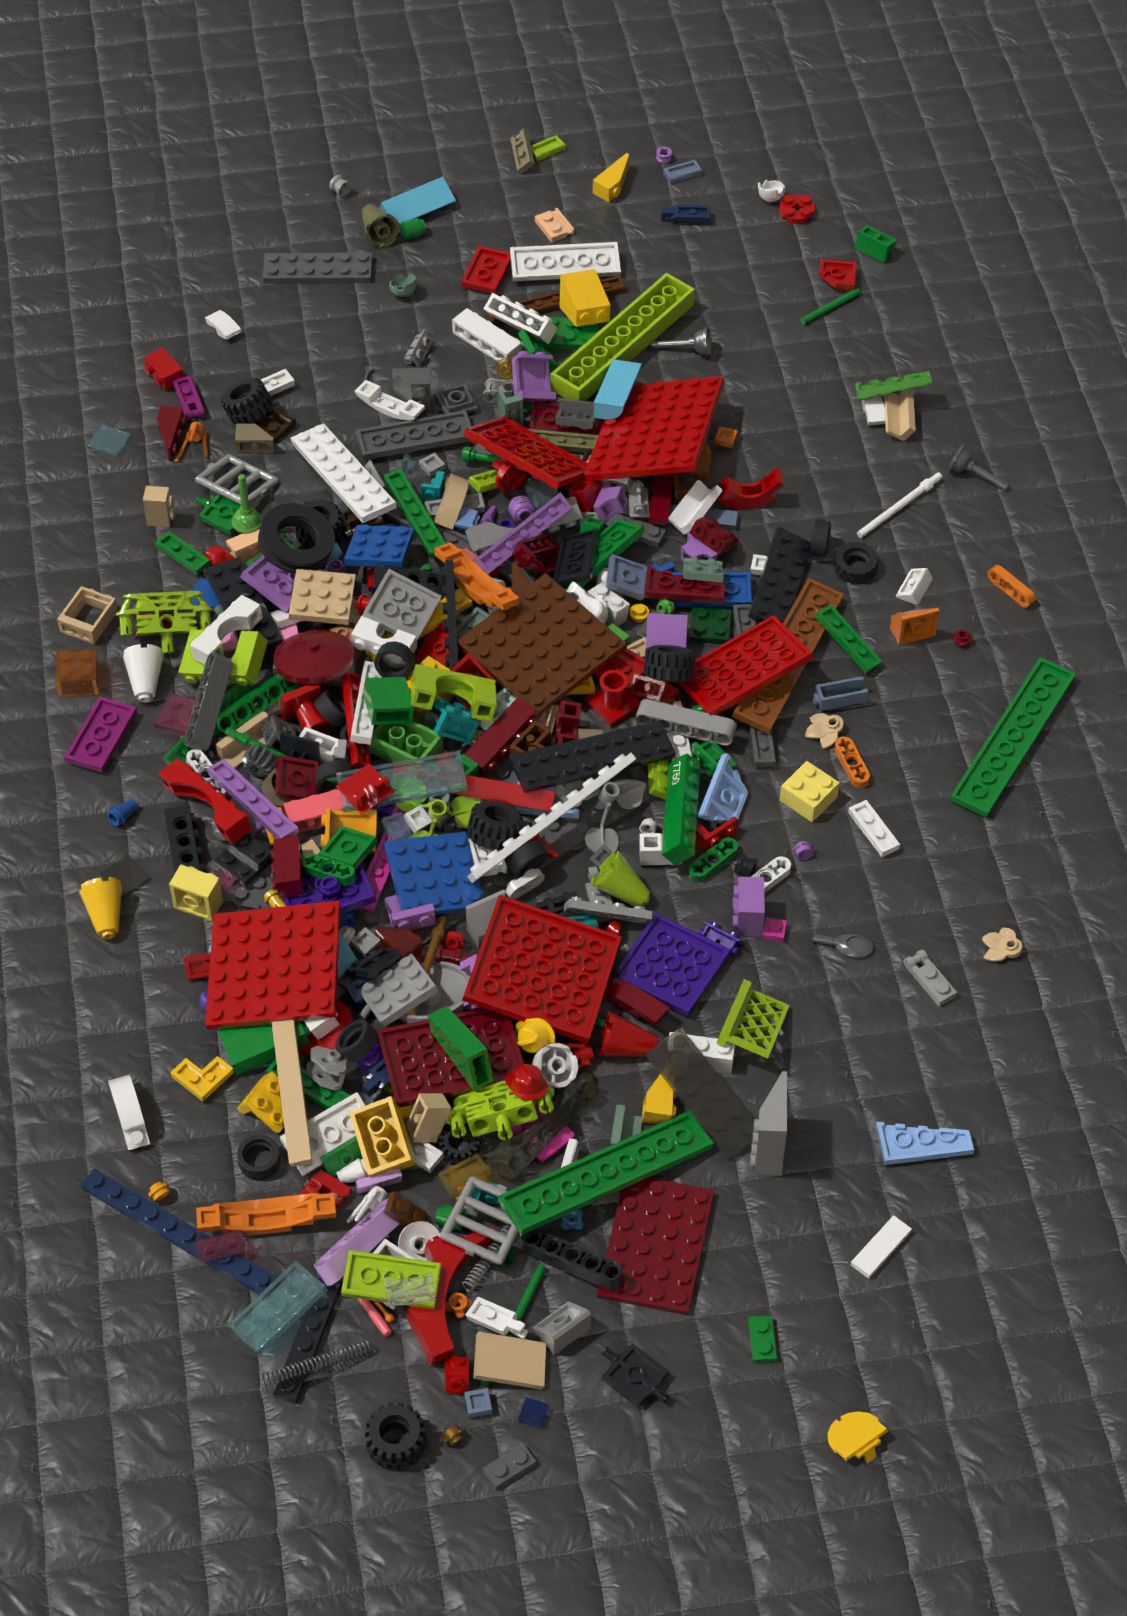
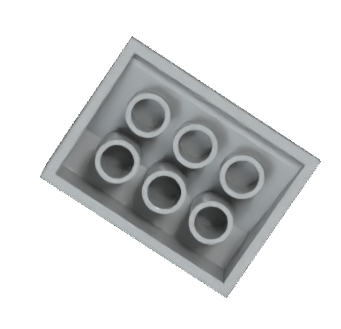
(771, 1132)

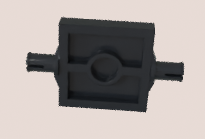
(635, 1375)

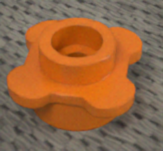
(456, 1298)

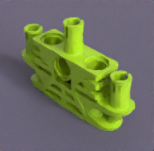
(164, 603)
(494, 1109)

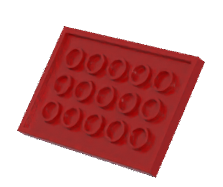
(528, 451)
(745, 666)

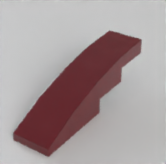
(634, 1000)

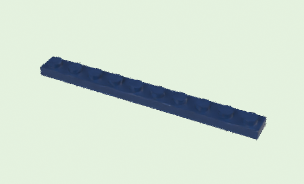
(173, 1229)

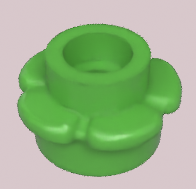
(665, 606)

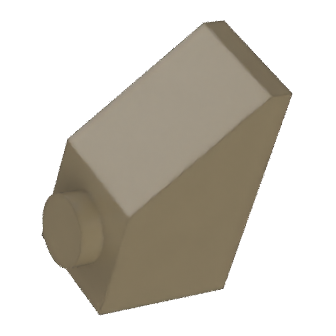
(253, 439)

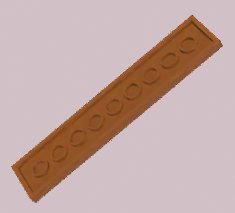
(766, 705)

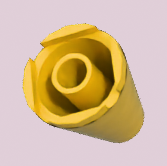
(103, 905)

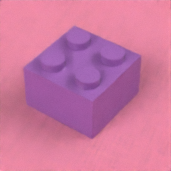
(749, 906)

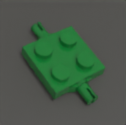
(218, 512)

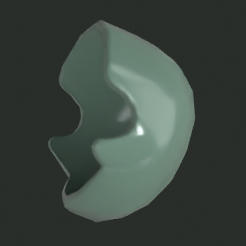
(403, 286)

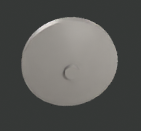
(451, 986)

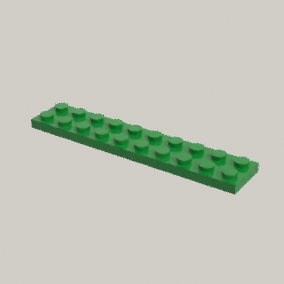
(1012, 737)
(604, 1172)

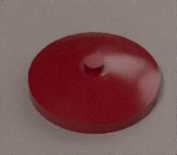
(314, 657)

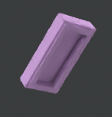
(381, 1180)

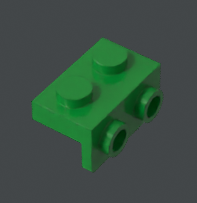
(708, 756)

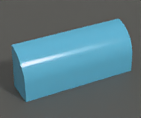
(419, 200)
(615, 389)

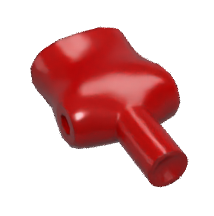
(218, 555)

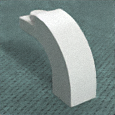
(129, 1112)

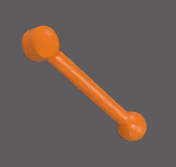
(388, 1317)

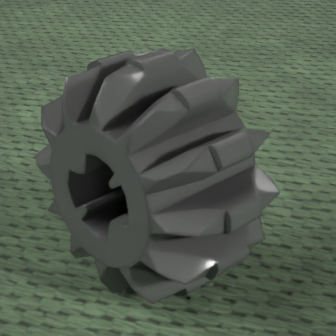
(259, 761)

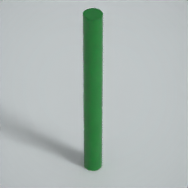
(835, 303)

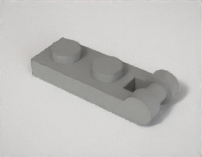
(930, 978)

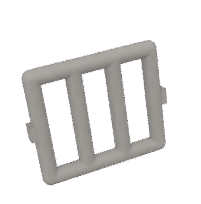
(240, 466)
(456, 1217)

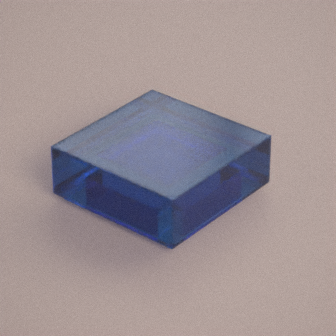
(533, 1412)

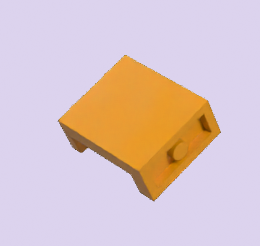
(354, 820)

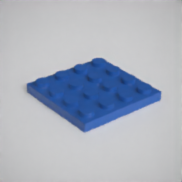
(433, 872)

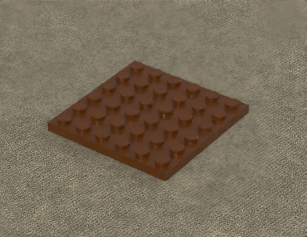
(542, 644)

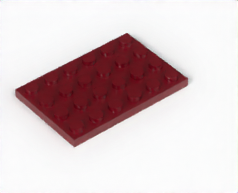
(421, 1065)
(658, 1243)

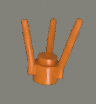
(195, 434)

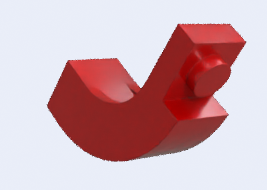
(750, 495)

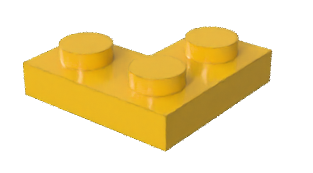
(202, 1082)

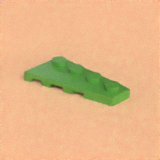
(892, 384)

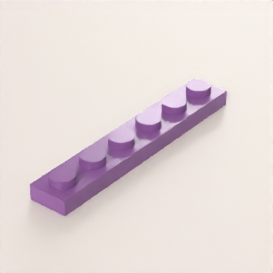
(528, 528)
(252, 800)

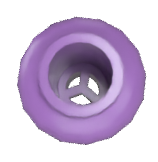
(521, 508)

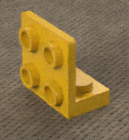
(265, 1102)

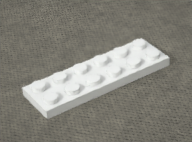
(552, 260)

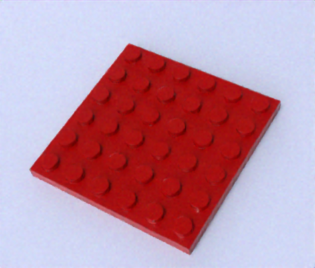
(273, 965)
(542, 968)

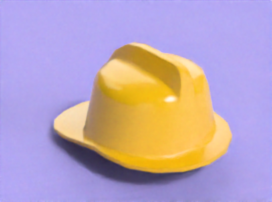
(534, 1034)

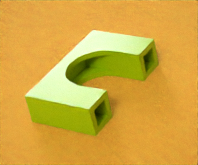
(245, 661)
(476, 690)

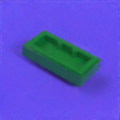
(341, 1156)

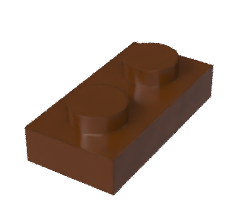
(403, 1210)

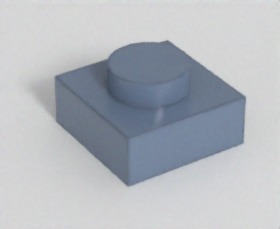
(478, 1402)

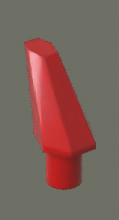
(551, 852)

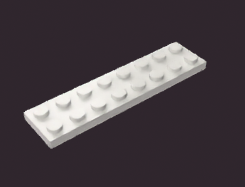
(343, 473)

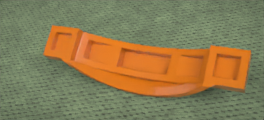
(474, 580)
(266, 1215)

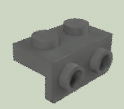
(575, 414)

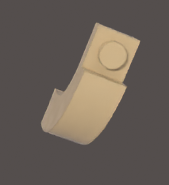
(452, 501)

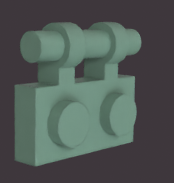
(702, 569)

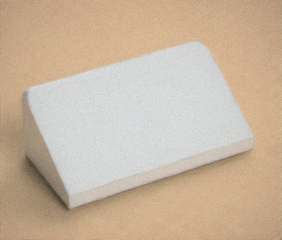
(915, 585)

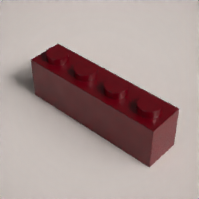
(496, 740)

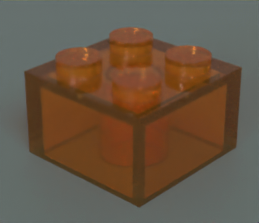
(77, 672)

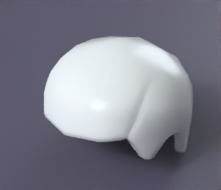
(771, 190)

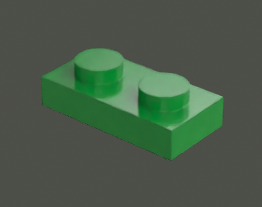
(762, 1339)

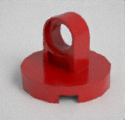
(508, 476)

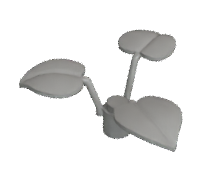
(628, 795)

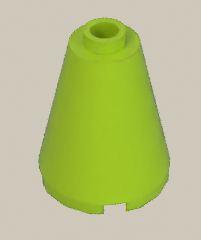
(621, 881)

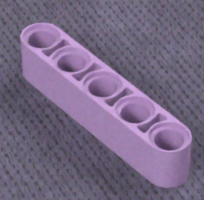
(360, 1238)

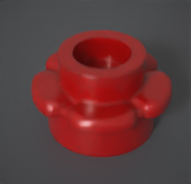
(454, 935)

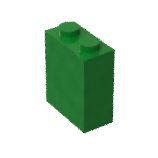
(388, 700)

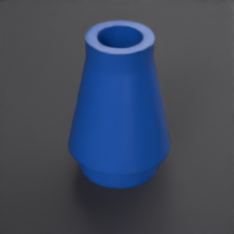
(120, 813)

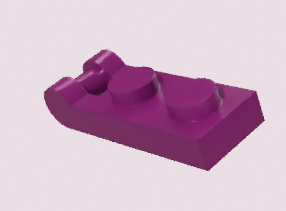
(188, 397)

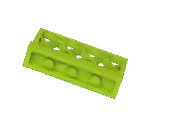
(739, 1014)

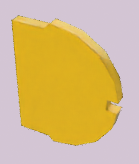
(856, 1435)

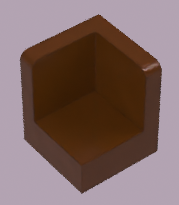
(679, 490)

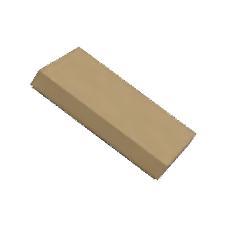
(510, 1360)

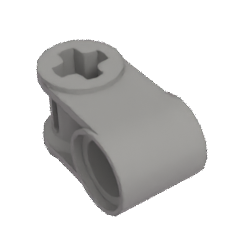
(506, 386)

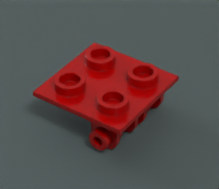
(365, 788)

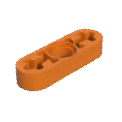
(1011, 586)
(851, 770)

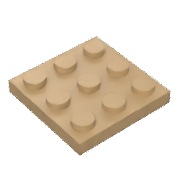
(322, 596)

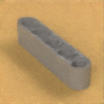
(687, 722)

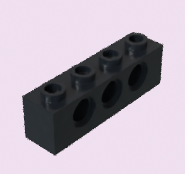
(419, 576)
(183, 841)

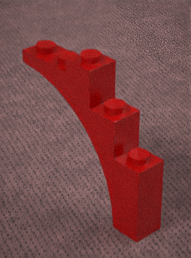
(431, 1324)

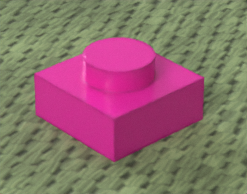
(774, 929)

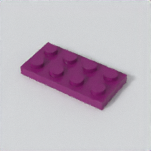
(100, 734)

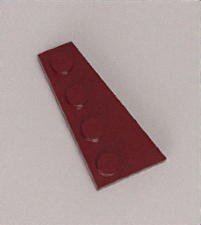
(672, 587)

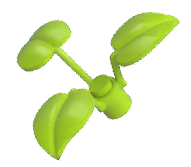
(461, 810)

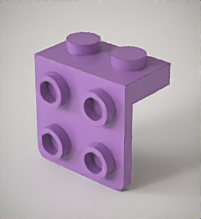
(410, 918)

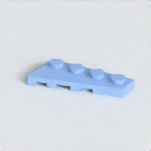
(913, 1144)

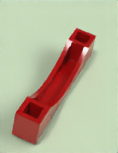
(182, 781)

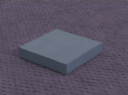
(626, 577)

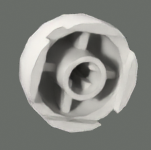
(556, 1064)

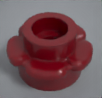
(962, 638)

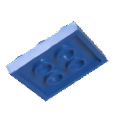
(379, 546)

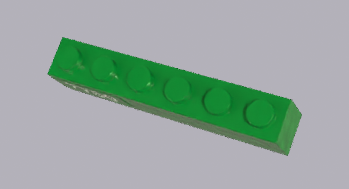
(681, 809)

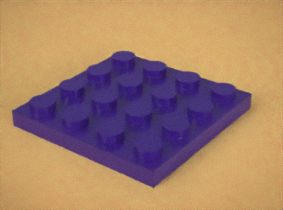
(350, 897)
(673, 963)

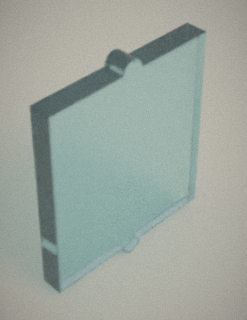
(109, 441)

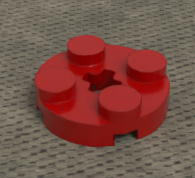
(791, 203)

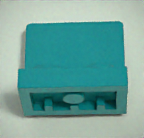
(455, 721)

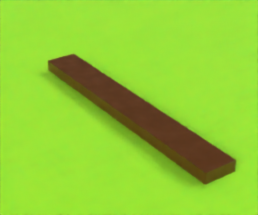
(551, 301)

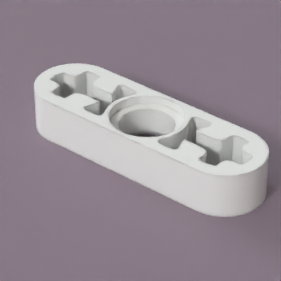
(204, 764)
(770, 870)

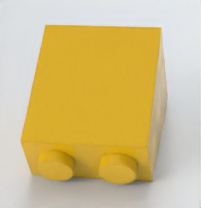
(583, 298)

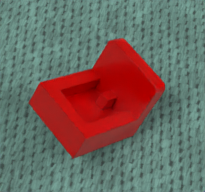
(456, 1374)

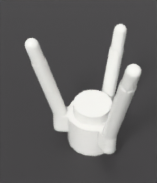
(371, 1200)

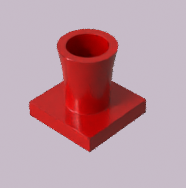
(611, 701)
(301, 704)

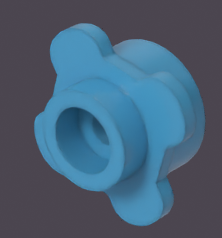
(576, 1224)

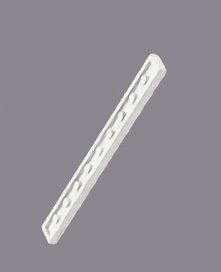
(544, 821)

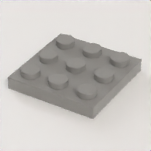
(401, 605)
(398, 990)

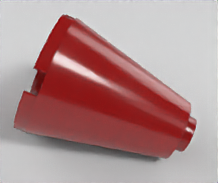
(624, 1038)

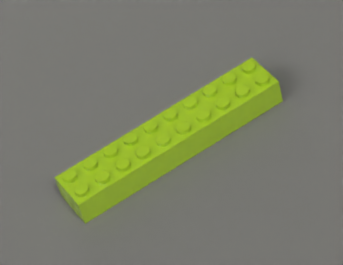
(622, 337)

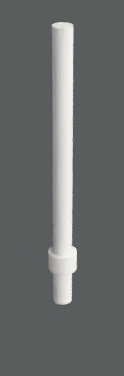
(925, 486)

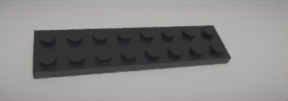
(589, 755)

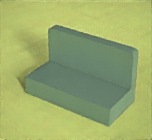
(510, 407)
(624, 1125)

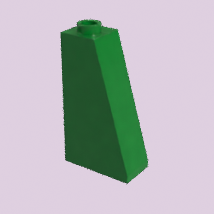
(254, 1044)
(462, 1047)

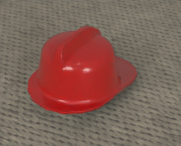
(527, 1082)

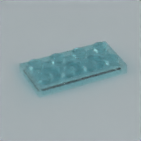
(277, 1308)

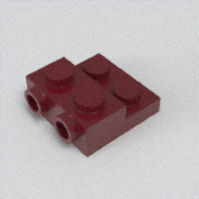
(713, 535)

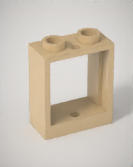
(82, 630)

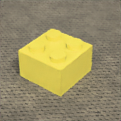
(809, 791)
(196, 892)

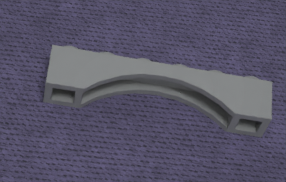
(487, 534)

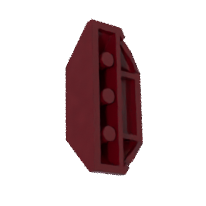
(537, 553)

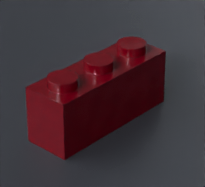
(287, 867)

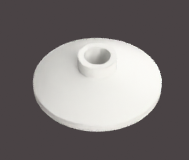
(416, 1231)

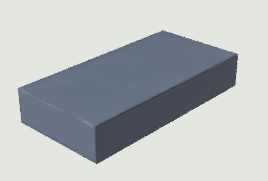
(682, 171)

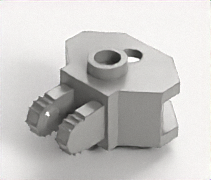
(330, 1066)

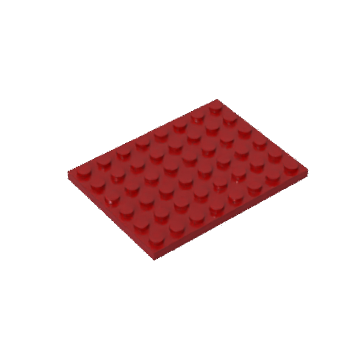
(657, 430)

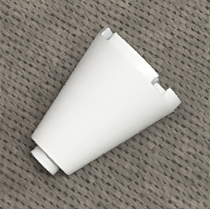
(143, 670)

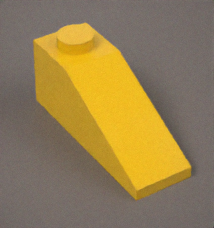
(610, 182)

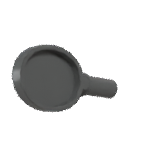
(848, 945)

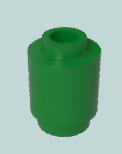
(412, 228)
(443, 1214)

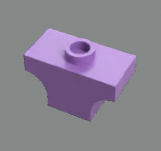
(610, 501)
(697, 549)

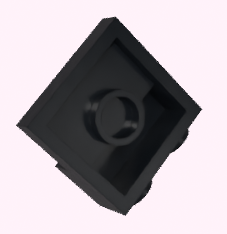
(245, 858)

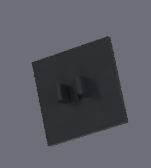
(299, 747)

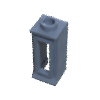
(840, 694)

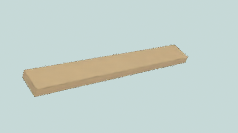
(292, 1093)

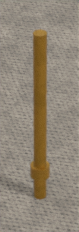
(436, 937)

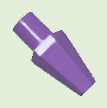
(489, 515)

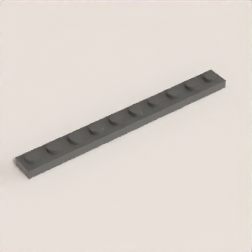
(459, 540)
(761, 742)

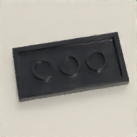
(576, 558)

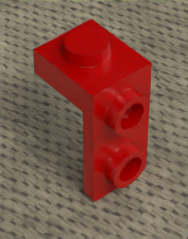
(708, 840)

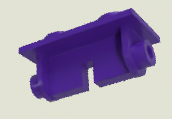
(713, 932)

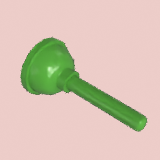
(246, 518)

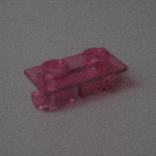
(220, 1246)

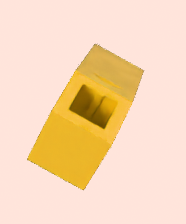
(658, 1103)

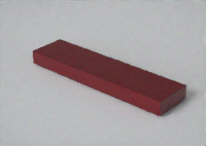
(661, 499)

